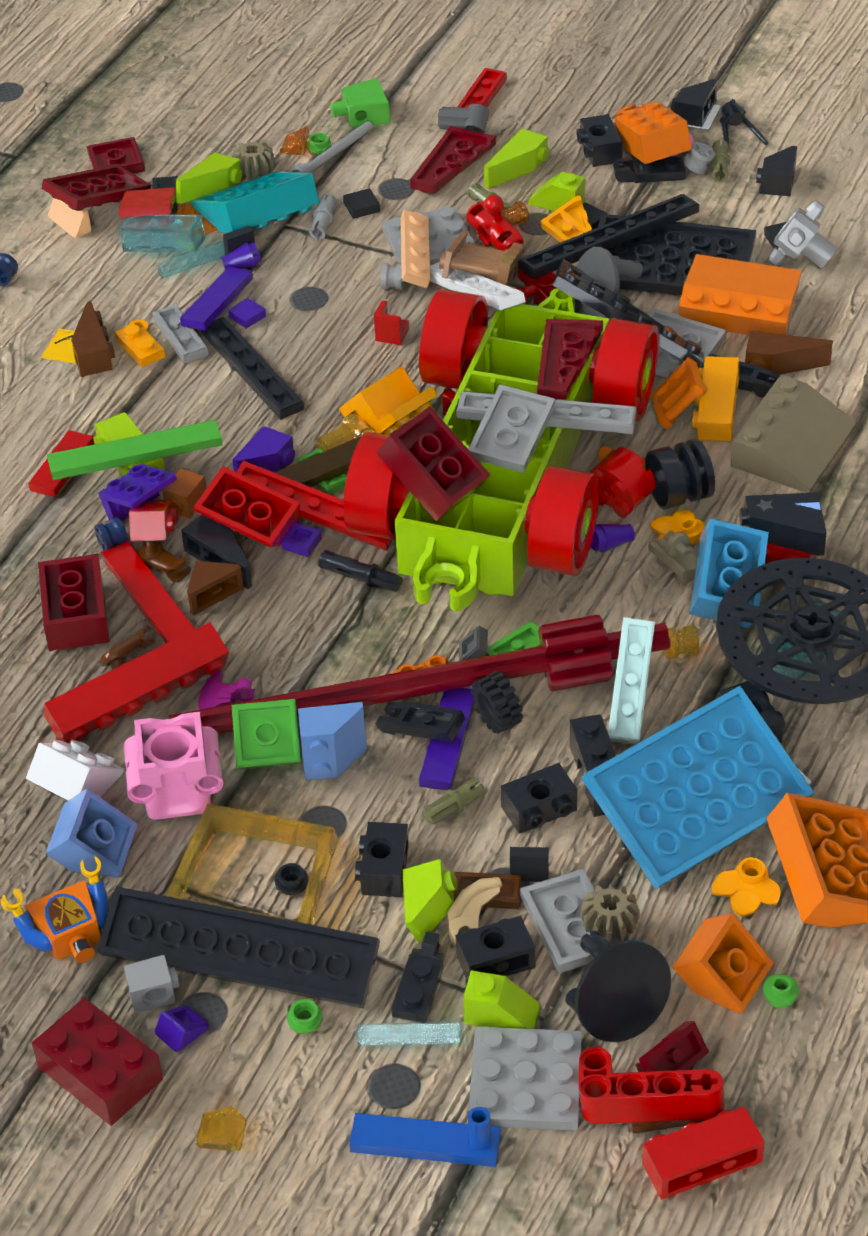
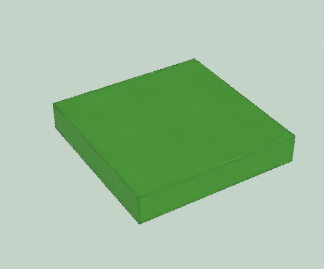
(266, 734)

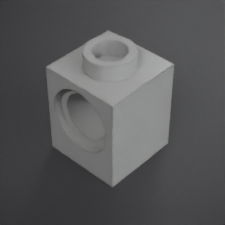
(151, 983)

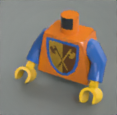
(66, 919)

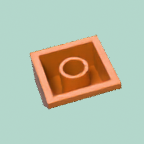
(724, 963)

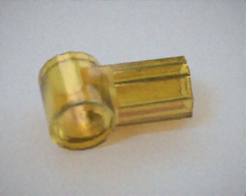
(350, 428)

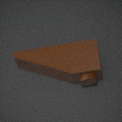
(787, 352)

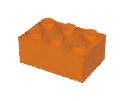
(653, 132)

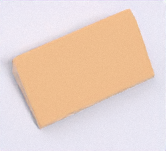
(72, 221)

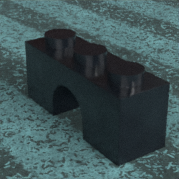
(590, 748)

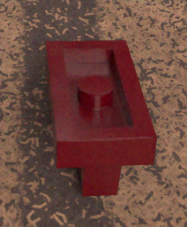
(676, 1051)

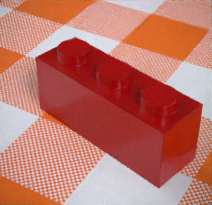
(702, 1152)

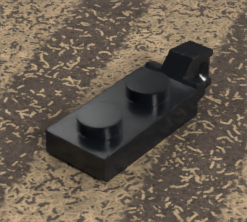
(419, 981)

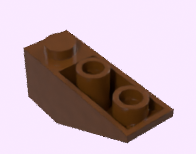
(90, 343)

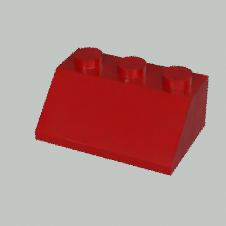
(248, 507)

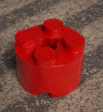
(623, 481)

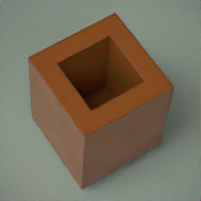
(185, 491)

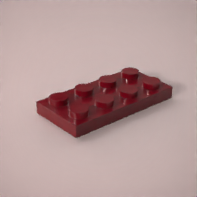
(93, 186)

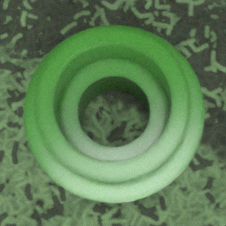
(318, 143)
(777, 997)
(302, 1009)

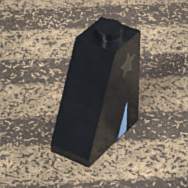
(790, 519)

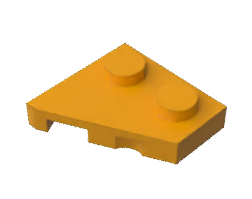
(567, 221)

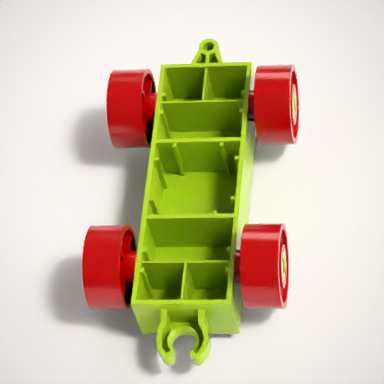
(513, 516)

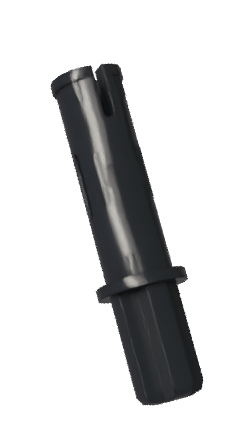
(361, 571)

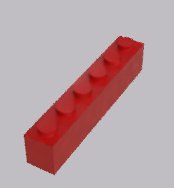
(136, 684)

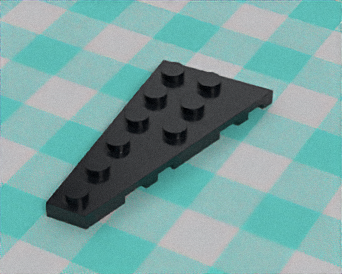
(618, 306)

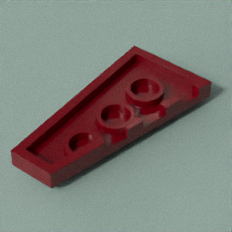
(450, 157)
(564, 354)

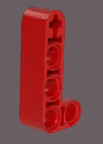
(645, 1095)

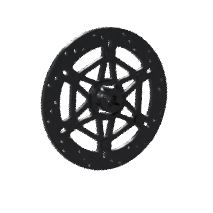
(805, 627)

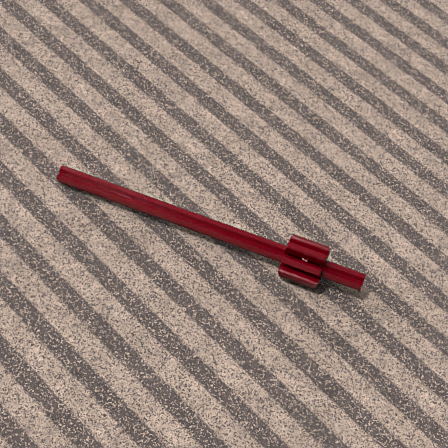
(568, 654)

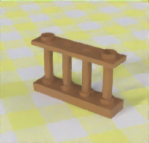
(481, 260)

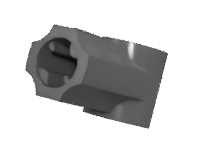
(471, 118)

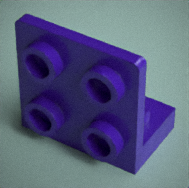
(134, 488)

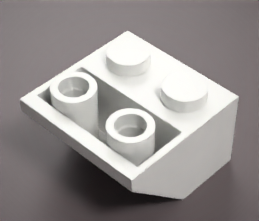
(72, 769)

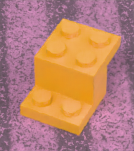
(389, 402)

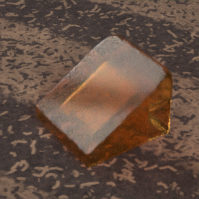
(296, 142)

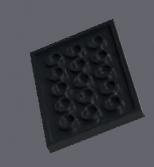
(672, 249)

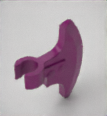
(217, 693)

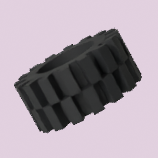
(497, 702)

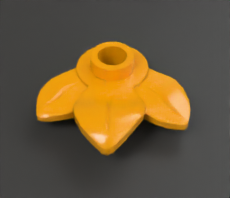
(680, 521)
(747, 891)

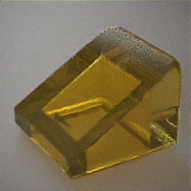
(221, 1130)

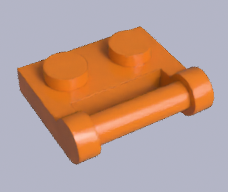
(677, 393)

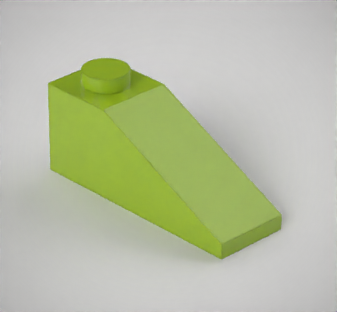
(518, 157)
(208, 177)

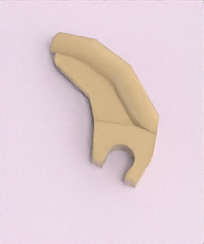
(467, 906)

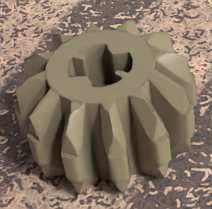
(255, 158)
(610, 912)

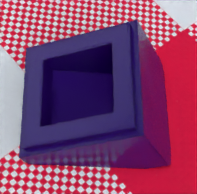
(180, 1027)

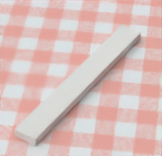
(495, 293)

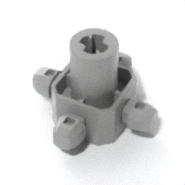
(801, 236)

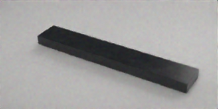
(253, 368)

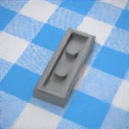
(182, 339)

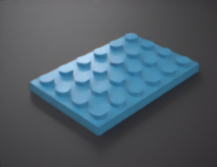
(695, 786)

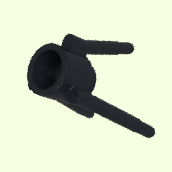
(734, 115)

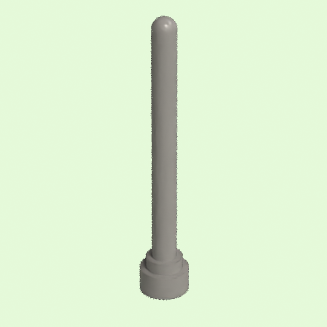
(333, 150)

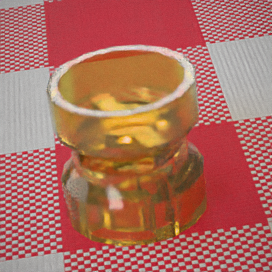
(682, 641)

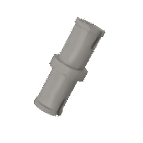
(323, 216)

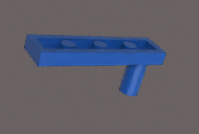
(428, 1139)

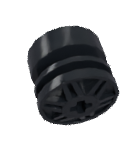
(681, 473)

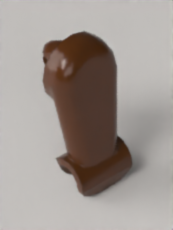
(157, 557)
(116, 654)

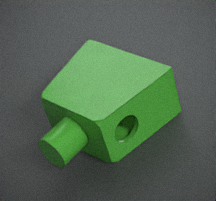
(362, 104)

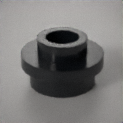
(293, 873)

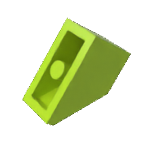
(558, 191)
(427, 896)
(498, 1002)

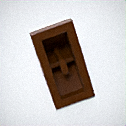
(212, 583)

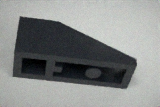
(215, 543)

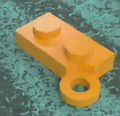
(139, 343)

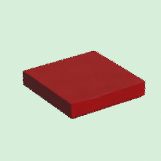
(147, 202)

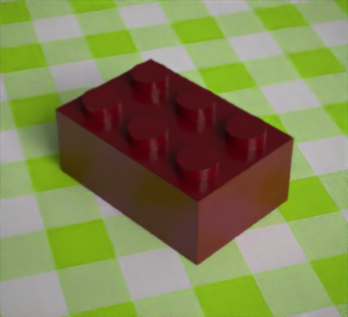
(432, 463)
(73, 602)
(97, 1061)

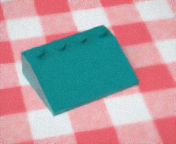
(258, 201)

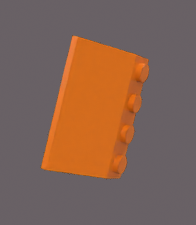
(739, 295)
(823, 858)

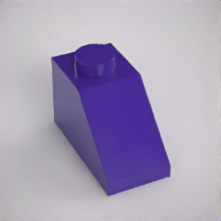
(267, 450)

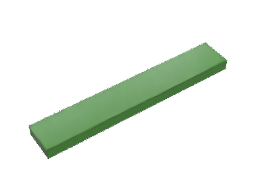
(134, 449)

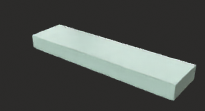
(631, 681)

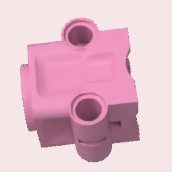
(173, 766)

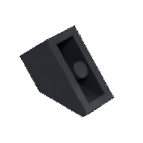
(695, 102)
(778, 172)

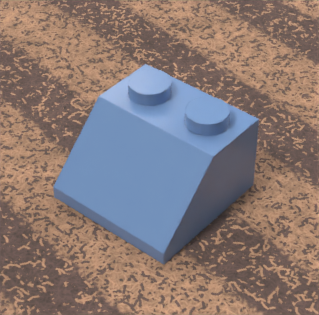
(331, 738)
(91, 829)

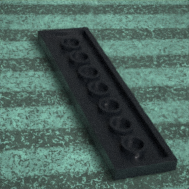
(240, 946)

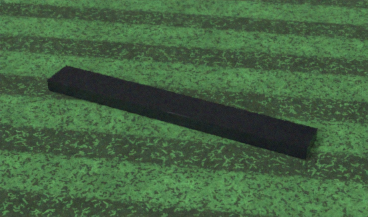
(609, 235)

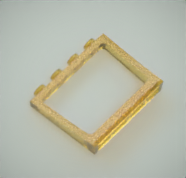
(264, 827)

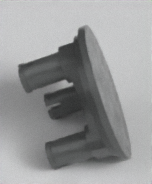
(601, 265)

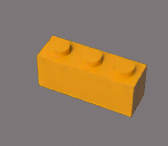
(718, 404)

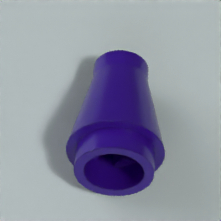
(242, 257)
(611, 536)

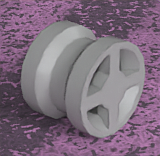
(699, 157)
(391, 277)

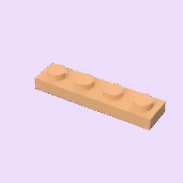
(415, 248)

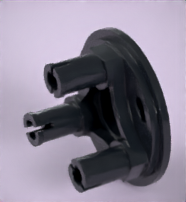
(620, 988)

